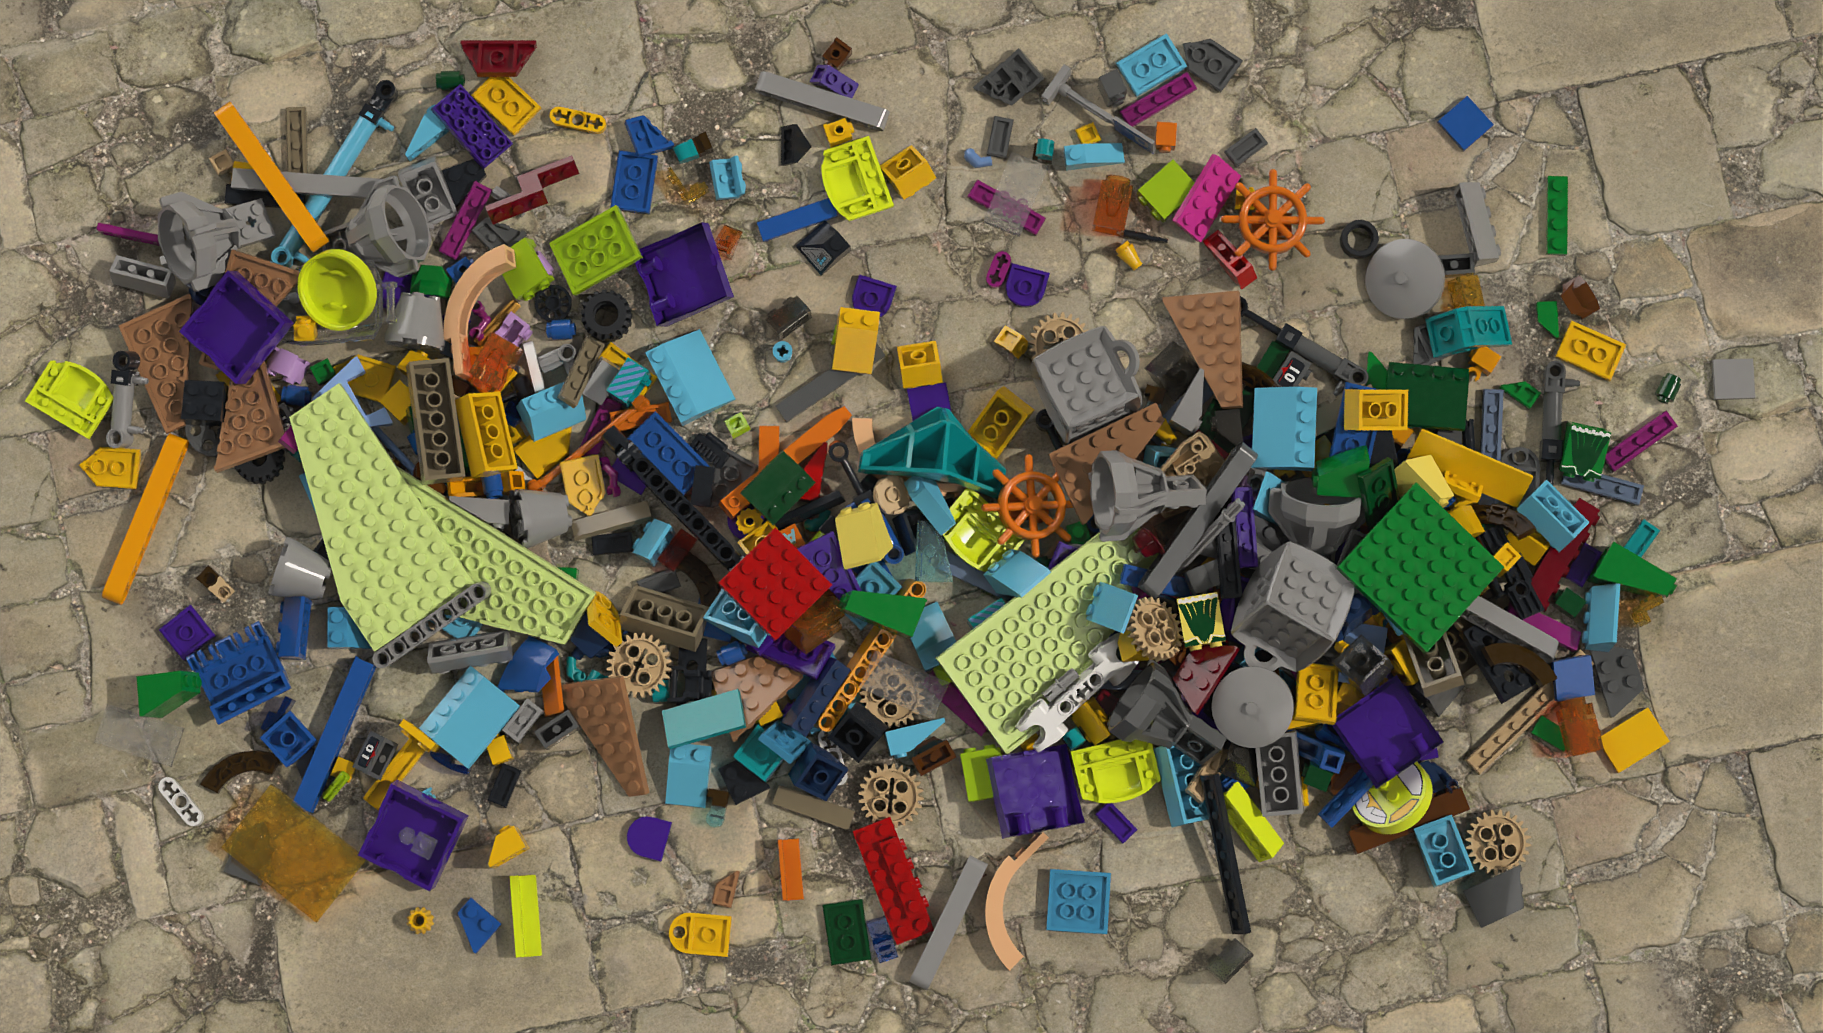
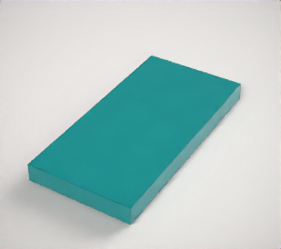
(704, 719)

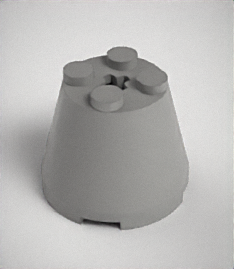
(417, 324)
(538, 516)
(299, 572)

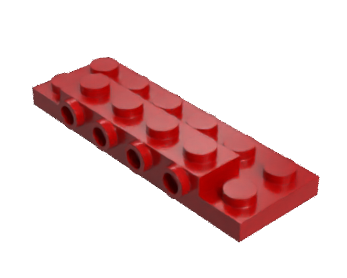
(894, 880)

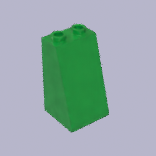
(1631, 572)
(887, 611)

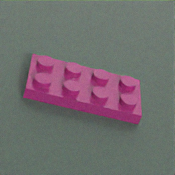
(1206, 198)

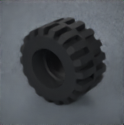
(600, 300)

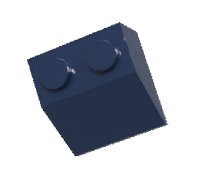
(817, 772)

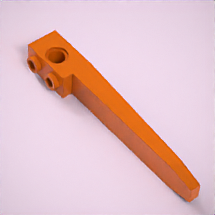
(798, 451)

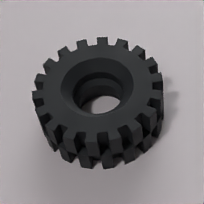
(264, 472)

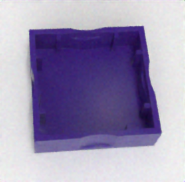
(236, 327)
(413, 809)

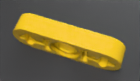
(563, 122)

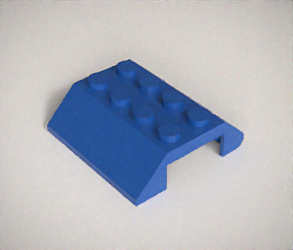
(240, 673)

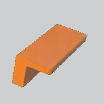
(790, 869)

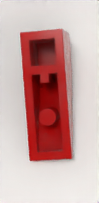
(1236, 267)
(815, 470)

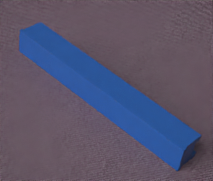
(334, 734)

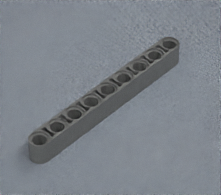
(1197, 520)

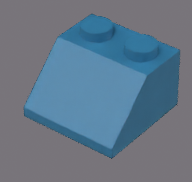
(343, 631)

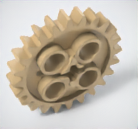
(1056, 327)
(1154, 629)
(656, 672)
(900, 715)
(909, 796)
(1479, 845)

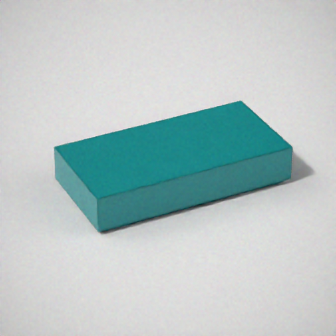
(1642, 538)

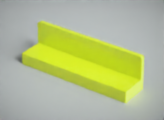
(1250, 824)
(525, 916)

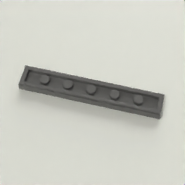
(818, 389)

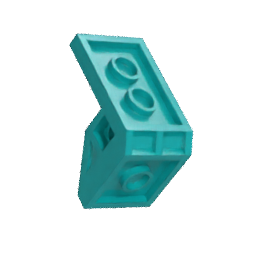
(1468, 329)

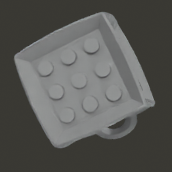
(1087, 383)
(1292, 608)

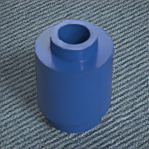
(560, 329)
(296, 395)
(492, 486)
(732, 653)

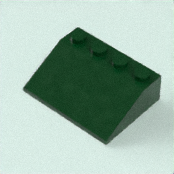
(1434, 394)

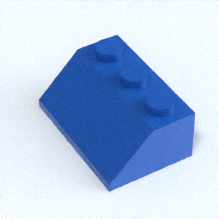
(294, 627)

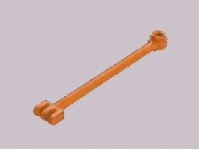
(639, 404)

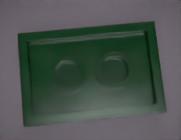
(1378, 490)
(846, 932)

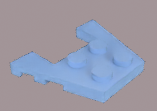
(349, 372)

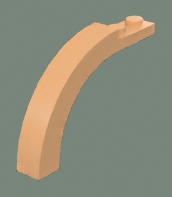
(463, 298)
(864, 439)
(994, 919)

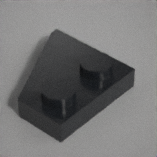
(461, 178)
(741, 782)

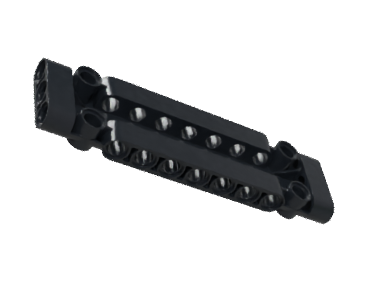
(635, 461)

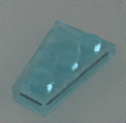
(931, 555)

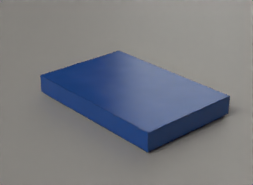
(634, 182)

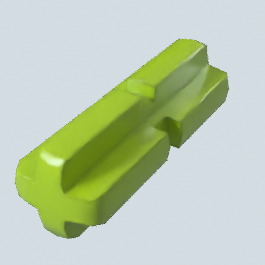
(336, 785)

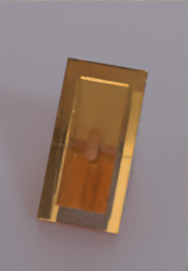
(728, 241)

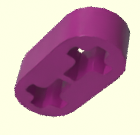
(994, 267)

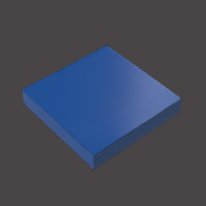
(1465, 123)
(1574, 677)

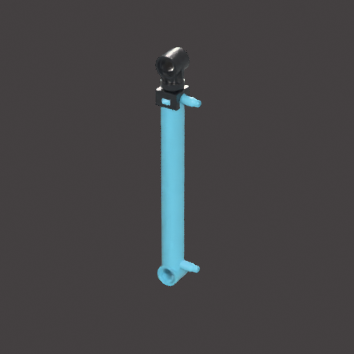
(370, 118)

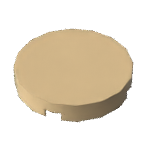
(891, 495)

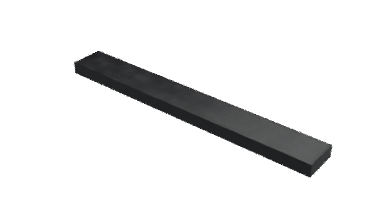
(1225, 854)

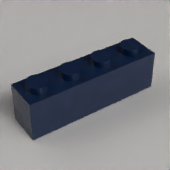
(815, 697)

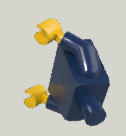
(1359, 612)

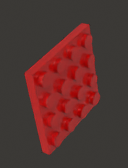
(775, 584)

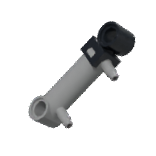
(124, 382)

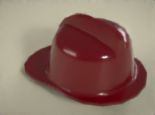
(1146, 543)

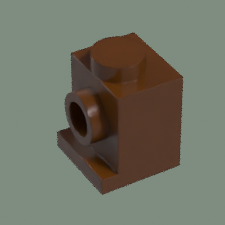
(842, 48)

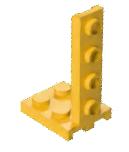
(402, 763)

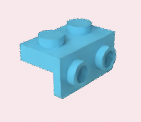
(727, 178)

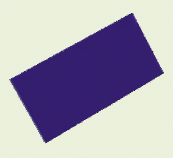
(471, 126)

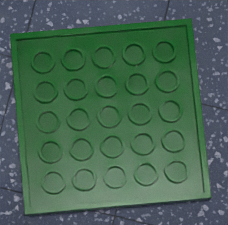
(1420, 567)

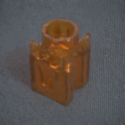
(1113, 205)
(494, 363)
(816, 624)
(1579, 727)

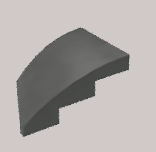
(1011, 79)
(1496, 897)

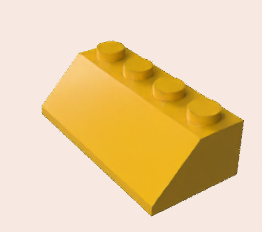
(485, 434)

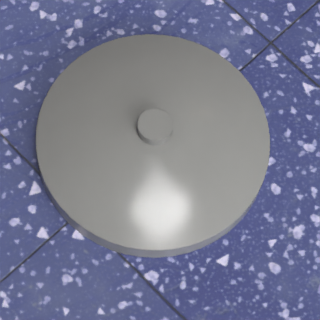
(1405, 279)
(1252, 706)

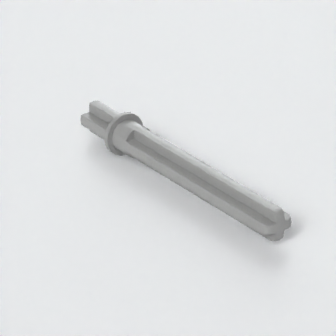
(1227, 516)

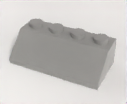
(1476, 223)
(470, 651)

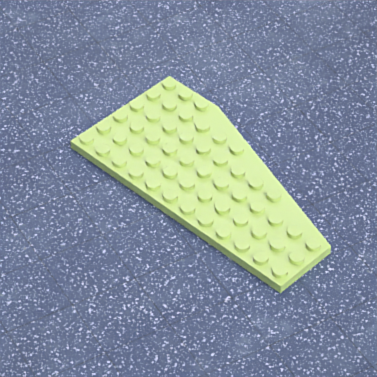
(377, 534)
(525, 589)
(1036, 639)

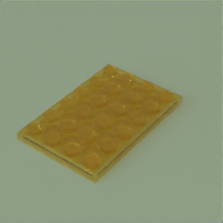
(293, 853)

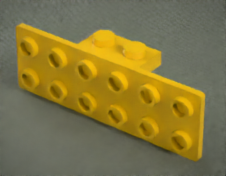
(1471, 472)

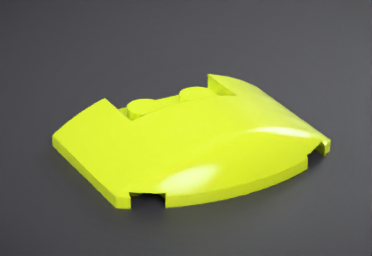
(855, 180)
(71, 396)
(977, 532)
(1115, 770)

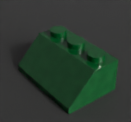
(777, 487)

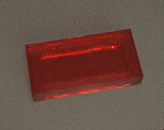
(677, 550)

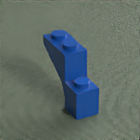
(1322, 754)

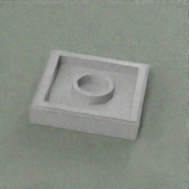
(1733, 379)

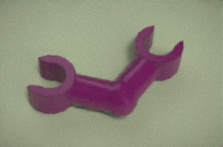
(485, 320)
(613, 474)

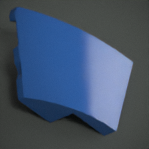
(528, 667)

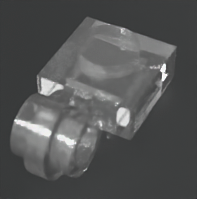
(422, 844)

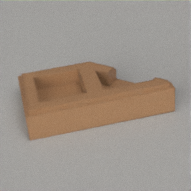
(725, 890)

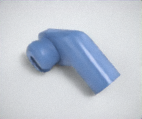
(975, 160)

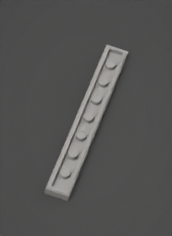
(308, 183)

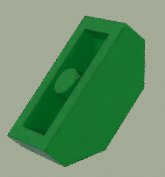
(431, 281)

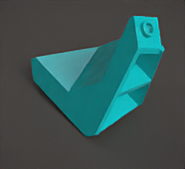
(937, 450)

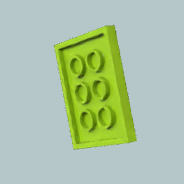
(595, 250)

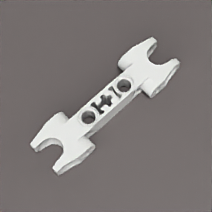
(1051, 718)

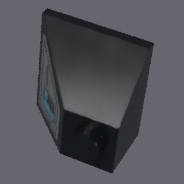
(823, 247)

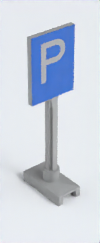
(1058, 86)

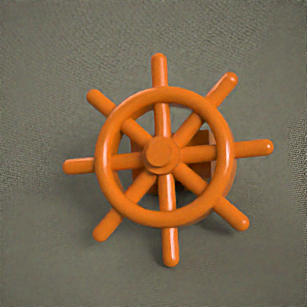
(1272, 223)
(1033, 506)

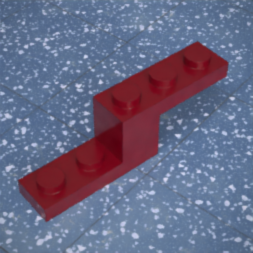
(532, 189)

